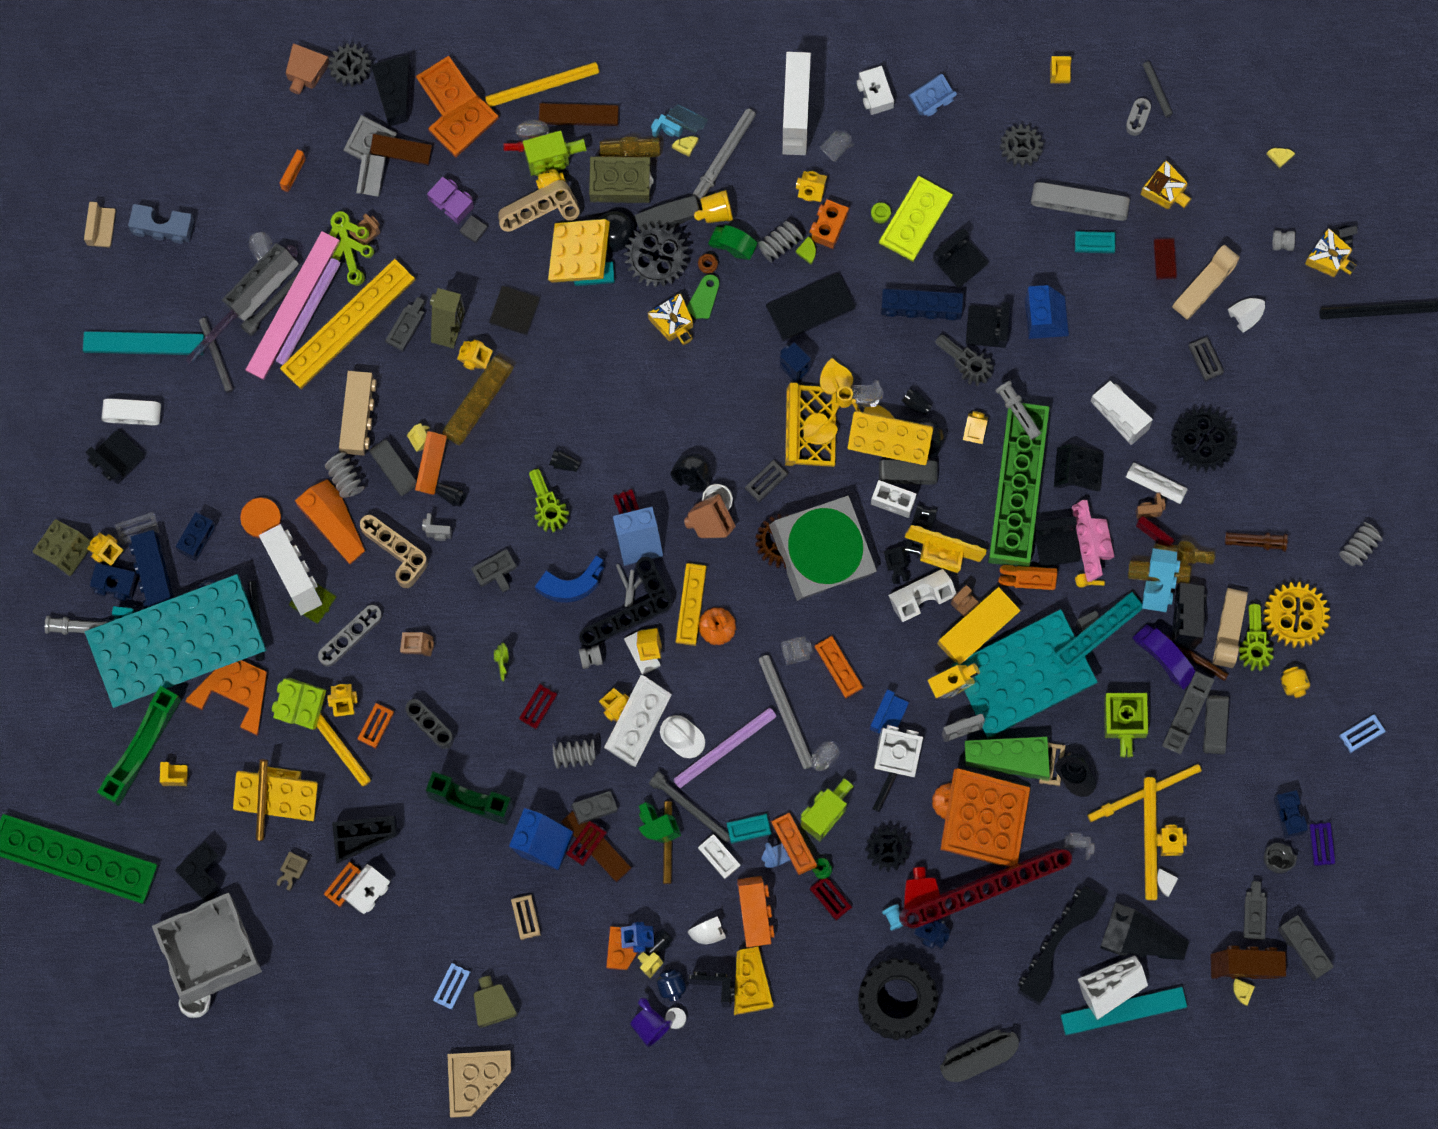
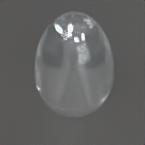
(531, 129)
(260, 244)
(825, 756)

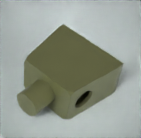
(492, 1003)

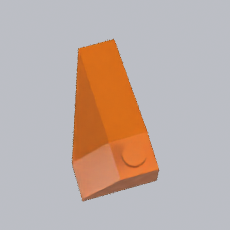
(330, 516)

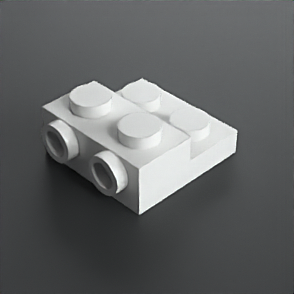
(898, 751)

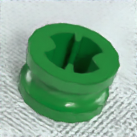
(827, 869)

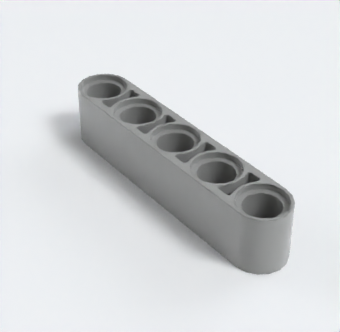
(1080, 201)

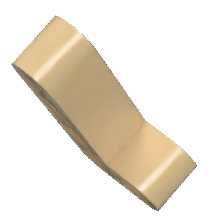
(538, 209)
(1207, 282)
(391, 547)
(1230, 628)

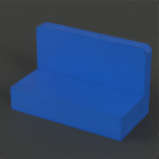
(889, 712)

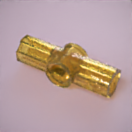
(630, 147)
(1140, 571)

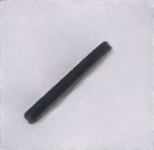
(1378, 309)

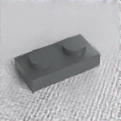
(594, 807)

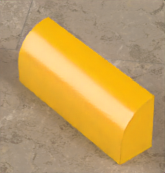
(978, 626)

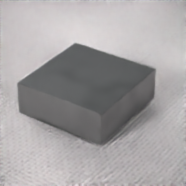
(473, 229)

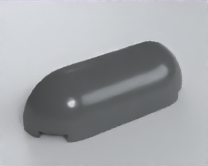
(979, 1055)

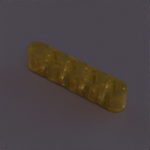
(477, 400)

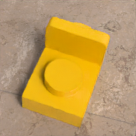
(975, 427)

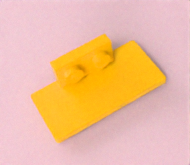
(890, 437)
(285, 794)

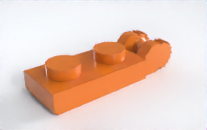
(1028, 577)

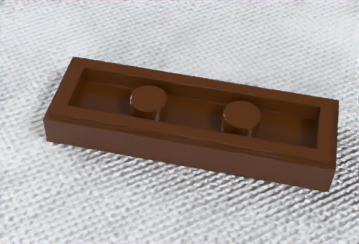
(400, 149)

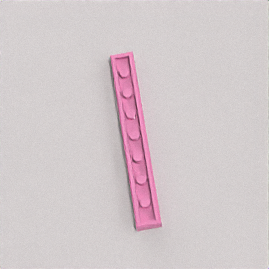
(292, 305)

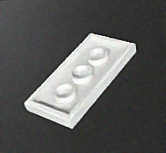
(637, 721)

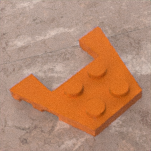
(239, 683)

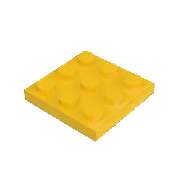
(578, 250)

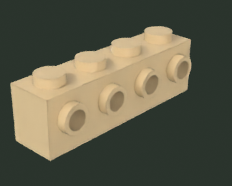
(357, 412)

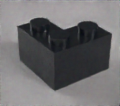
(196, 869)

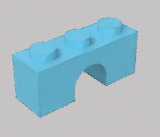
(1158, 593)

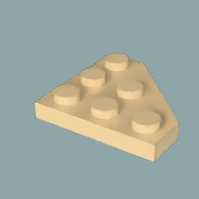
(474, 1079)

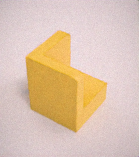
(1060, 69)
(649, 644)
(173, 774)

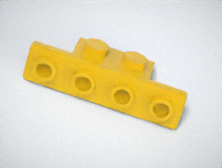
(943, 550)

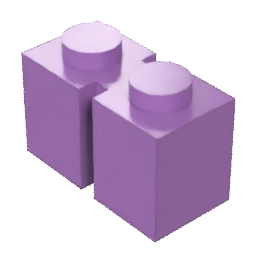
(446, 196)

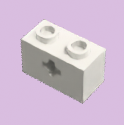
(875, 80)
(893, 499)
(357, 895)

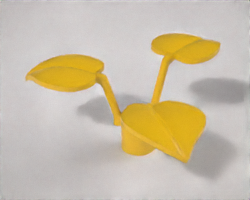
(834, 379)

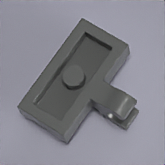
(494, 569)

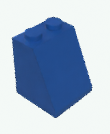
(1045, 312)
(540, 839)

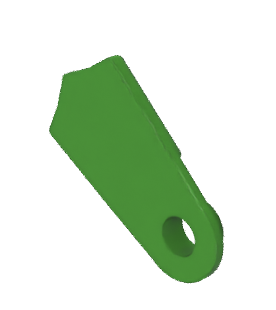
(703, 298)

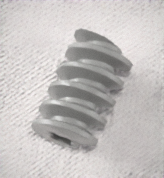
(779, 240)
(342, 477)
(1360, 544)
(574, 754)

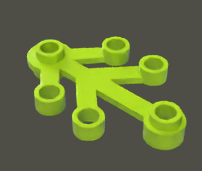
(346, 245)

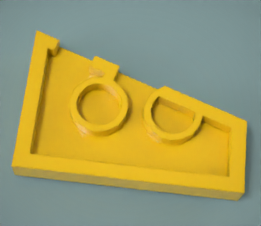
(751, 983)

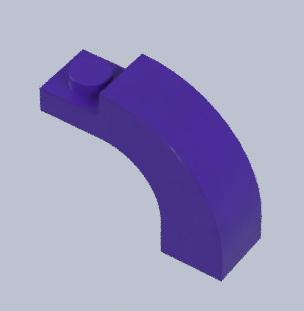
(1167, 654)

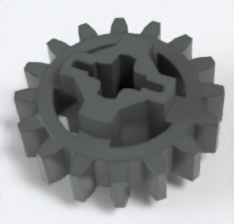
(341, 66)
(1019, 137)

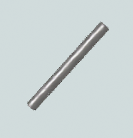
(216, 357)

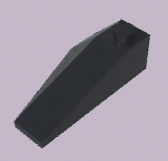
(1137, 934)

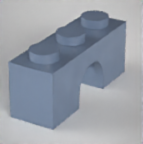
(177, 228)

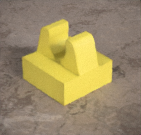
(418, 436)
(650, 963)

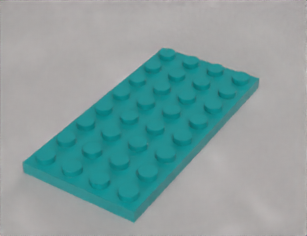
(175, 640)

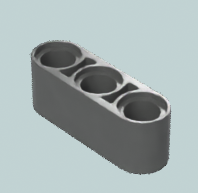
(393, 467)
(907, 473)
(425, 715)
(1215, 724)

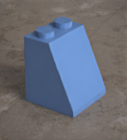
(637, 535)

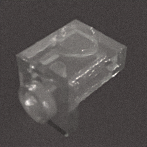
(867, 394)
(1076, 840)

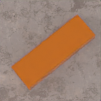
(430, 463)
(838, 667)
(794, 843)

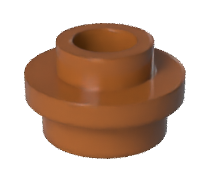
(707, 258)

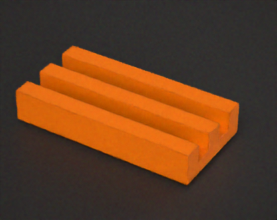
(292, 171)
(379, 736)
(334, 898)

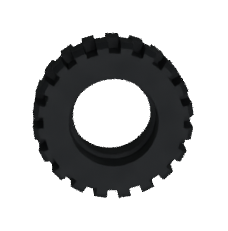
(898, 970)

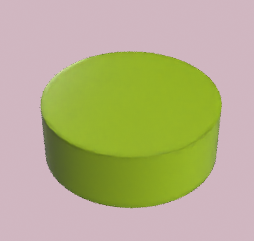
(880, 213)

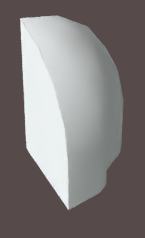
(1247, 312)
(707, 932)

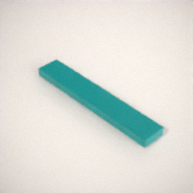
(141, 343)
(1097, 632)
(1127, 1011)

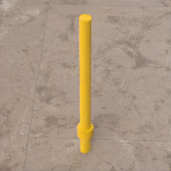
(1108, 809)

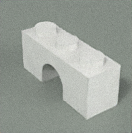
(933, 587)

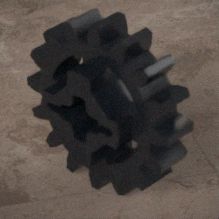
(881, 842)

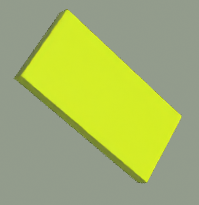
(915, 218)

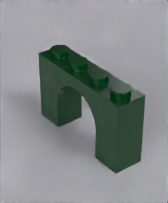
(492, 806)

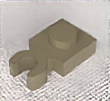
(293, 868)

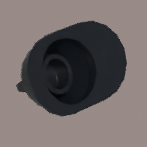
(1076, 774)

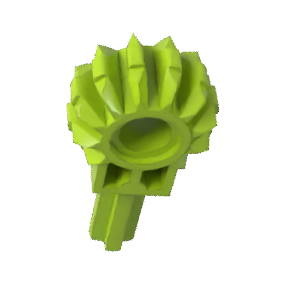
(547, 503)
(1255, 641)

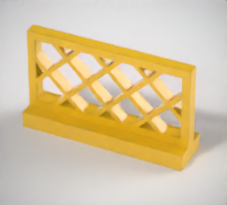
(793, 429)

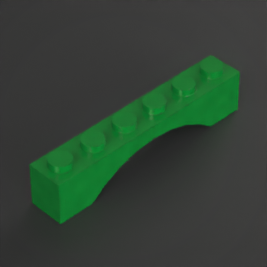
(154, 722)

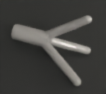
(630, 588)

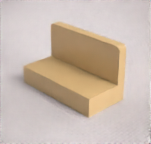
(99, 226)

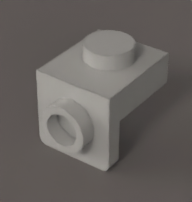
(437, 532)

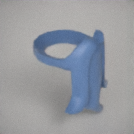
(774, 856)

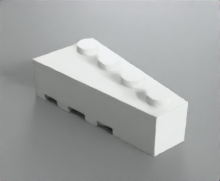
(291, 569)

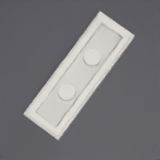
(1156, 483)

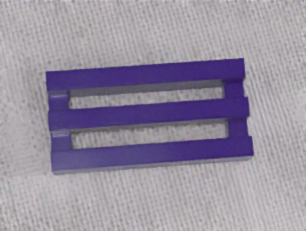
(1320, 827)

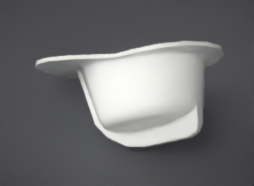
(682, 736)

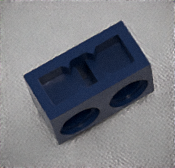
(195, 536)

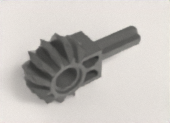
(965, 360)

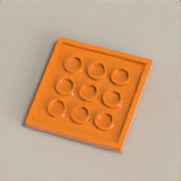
(985, 818)

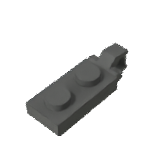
(406, 325)
(1255, 913)

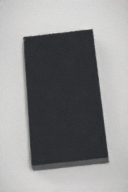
(810, 306)

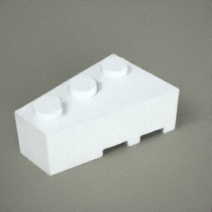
(1122, 412)
(1112, 985)

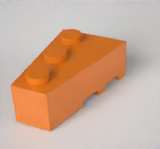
(755, 911)

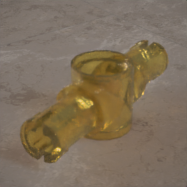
(1188, 553)

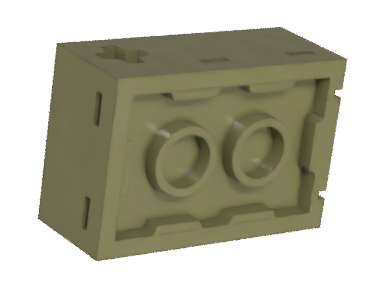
(620, 179)

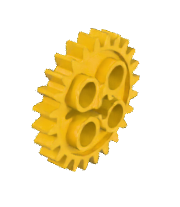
(1314, 617)

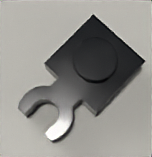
(896, 561)

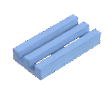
(1348, 742)
(459, 970)

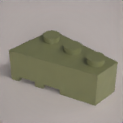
(446, 317)

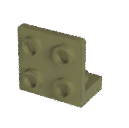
(62, 547)

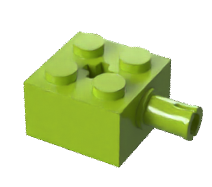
(550, 152)
(1126, 729)
(825, 811)

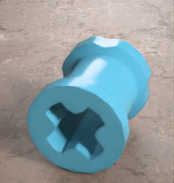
(892, 914)

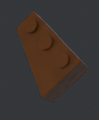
(1248, 963)

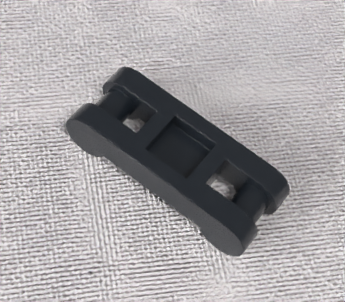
(920, 511)

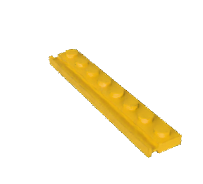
(347, 324)

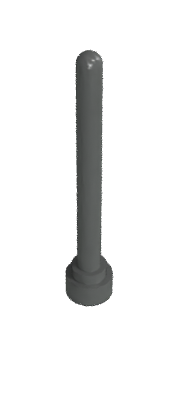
(250, 326)
(659, 782)

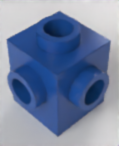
(637, 937)

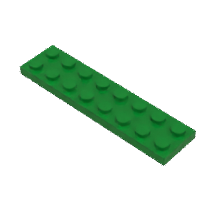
(76, 859)

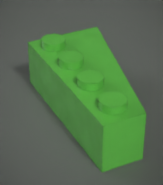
(1011, 756)

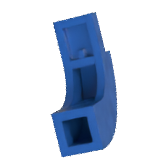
(570, 590)

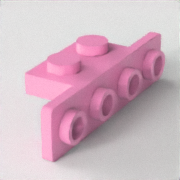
(1093, 540)

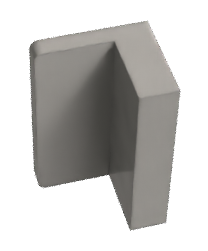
(371, 175)

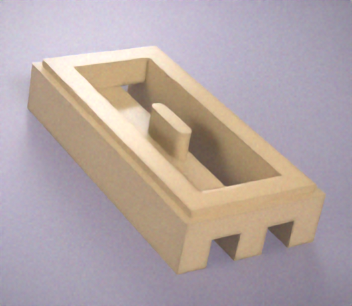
(1062, 749)
(530, 934)

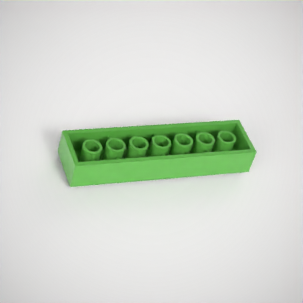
(1018, 489)

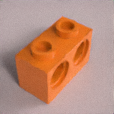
(833, 225)

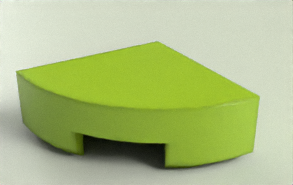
(807, 250)

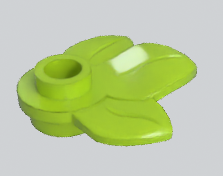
(501, 656)

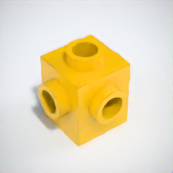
(811, 186)
(474, 355)
(104, 549)
(342, 699)
(614, 704)
(1168, 847)

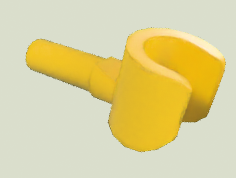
(1081, 581)

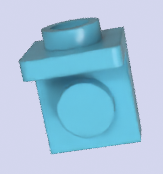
(668, 127)

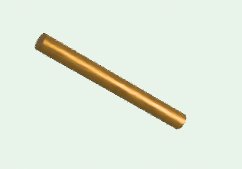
(261, 805)
(667, 856)

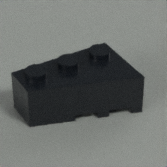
(393, 87)
(1188, 616)
(361, 835)

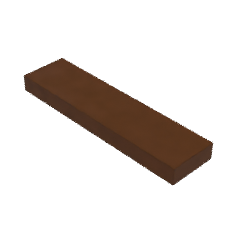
(578, 114)
(603, 854)

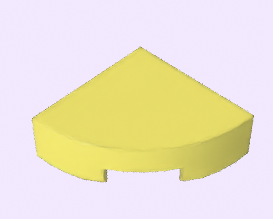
(685, 145)
(1280, 156)
(1242, 991)

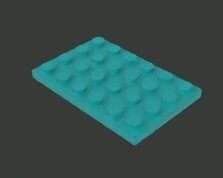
(1021, 677)

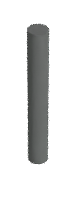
(1157, 89)

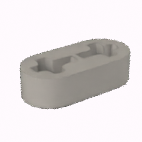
(1134, 115)

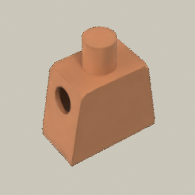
(305, 68)
(710, 518)

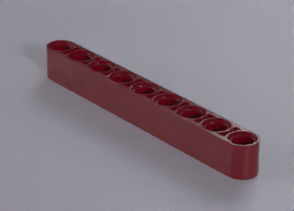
(995, 888)

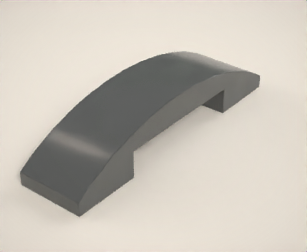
(1188, 712)

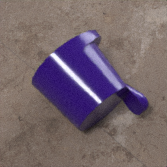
(649, 1024)

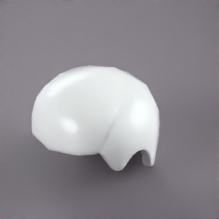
(724, 492)
(196, 1008)

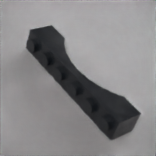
(1083, 909)

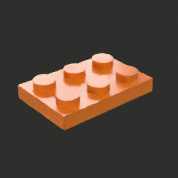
(447, 88)
(463, 127)

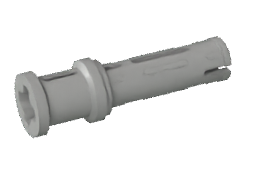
(1014, 402)
(65, 625)

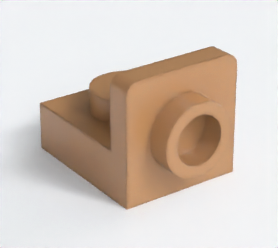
(369, 223)
(1149, 510)
(964, 601)
(416, 643)

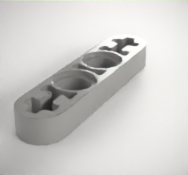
(347, 633)

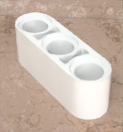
(131, 412)

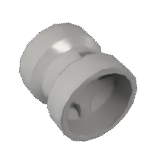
(1283, 240)
(595, 655)

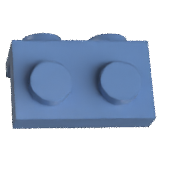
(932, 95)

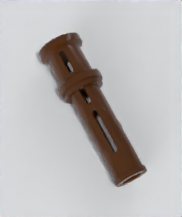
(1266, 541)

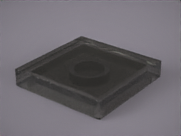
(514, 310)

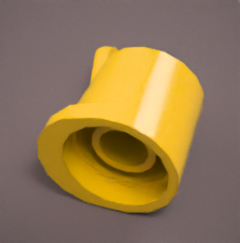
(715, 208)

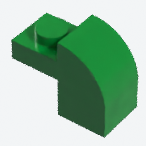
(734, 241)
(657, 829)

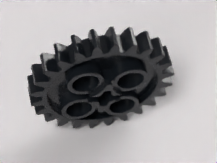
(651, 272)
(1189, 428)

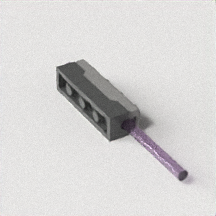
(252, 290)

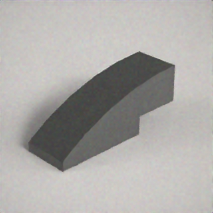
(671, 213)

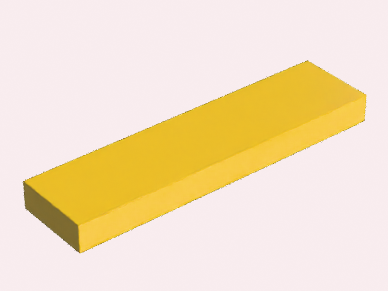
(691, 604)

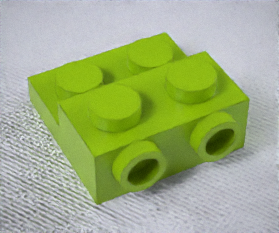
(298, 703)

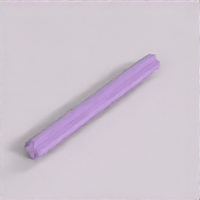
(308, 311)
(725, 747)

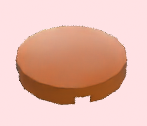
(259, 516)

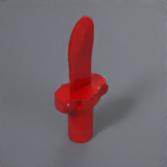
(513, 147)

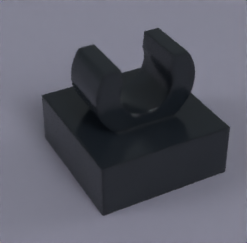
(1344, 232)

